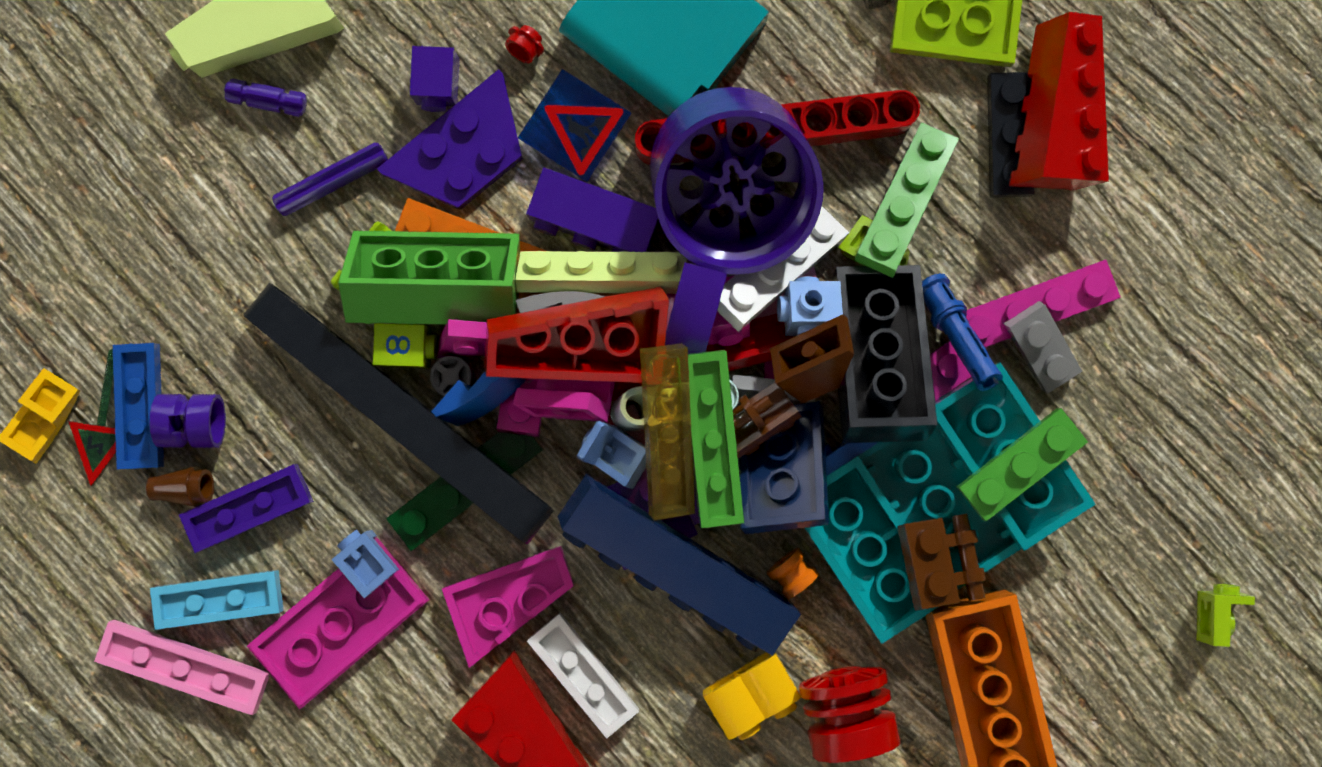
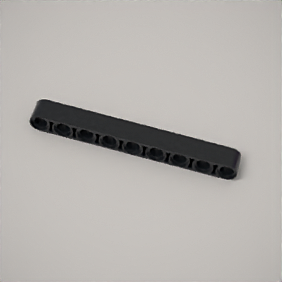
(399, 413)

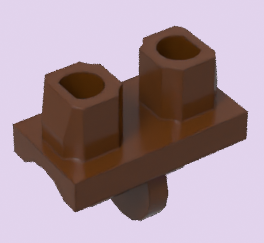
(762, 418)

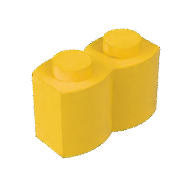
(751, 696)

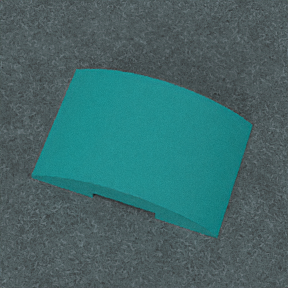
(918, 483)

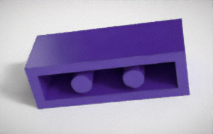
(591, 214)

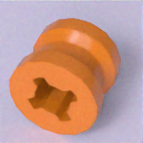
(793, 573)

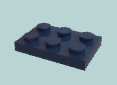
(787, 477)

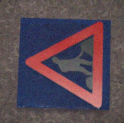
(574, 125)

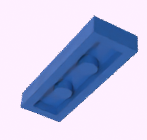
(135, 387)

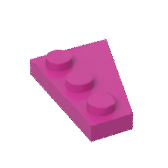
(504, 599)

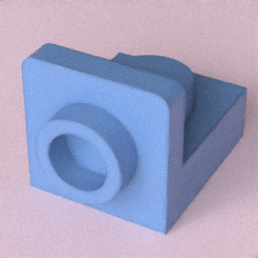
(364, 562)

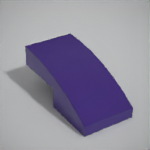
(695, 307)

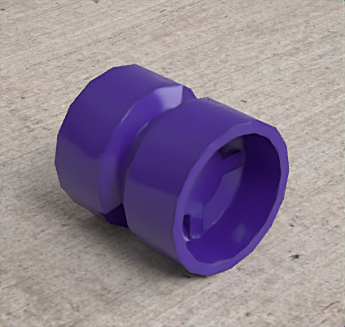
(180, 420)

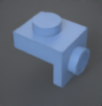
(614, 453)

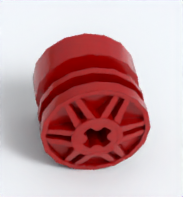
(851, 723)

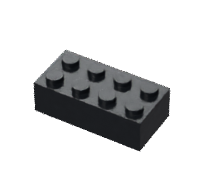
(889, 379)

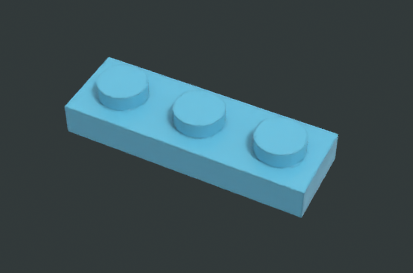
(216, 599)

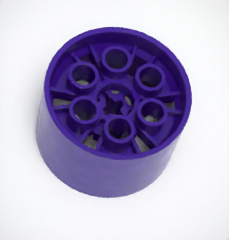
(778, 225)

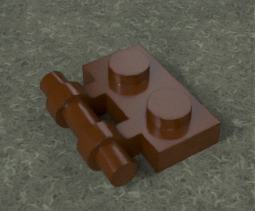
(930, 562)

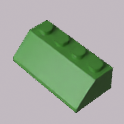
(429, 277)

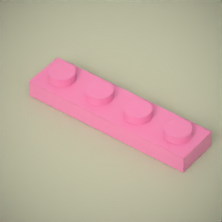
(182, 667)

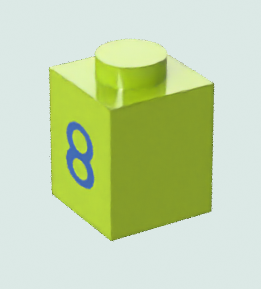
(403, 346)

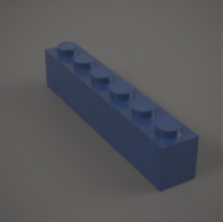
(677, 565)

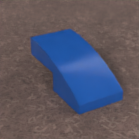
(469, 403)

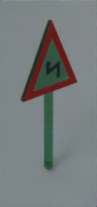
(97, 442)

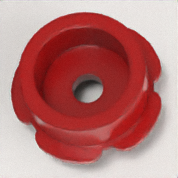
(524, 43)

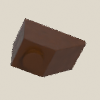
(814, 360)

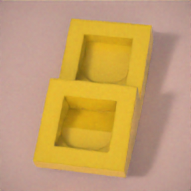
(42, 415)

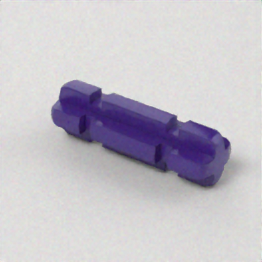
(265, 97)

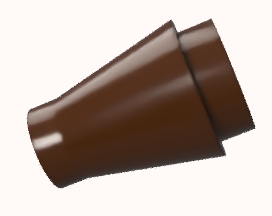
(185, 487)

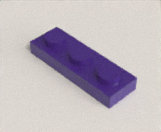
(246, 508)

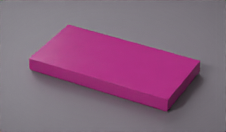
(333, 631)

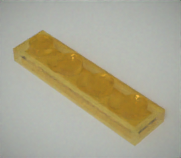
(667, 431)

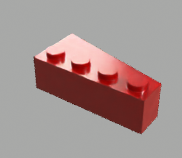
(1065, 108)
(579, 339)
(515, 721)

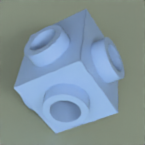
(808, 304)

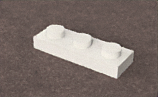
(583, 675)

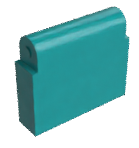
(665, 46)

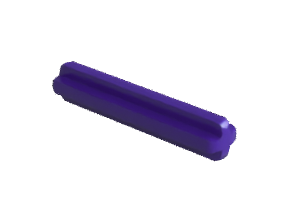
(329, 179)

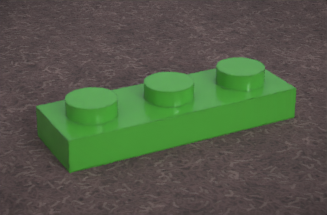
(1022, 464)

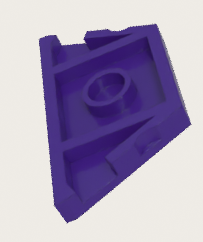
(462, 148)

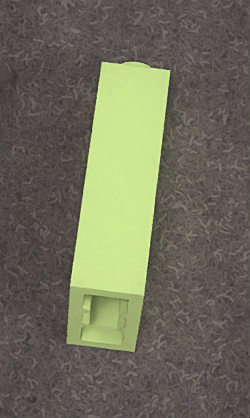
(246, 30)

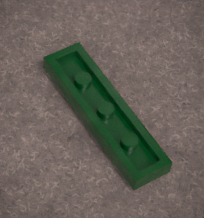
(442, 502)

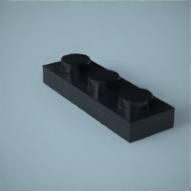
(1005, 123)

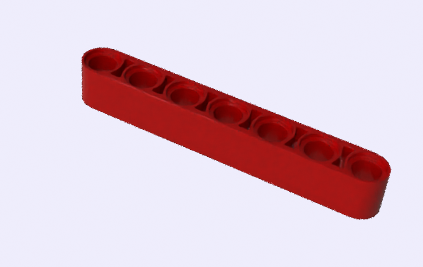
(832, 110)

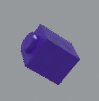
(434, 77)

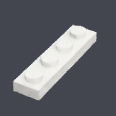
(751, 293)

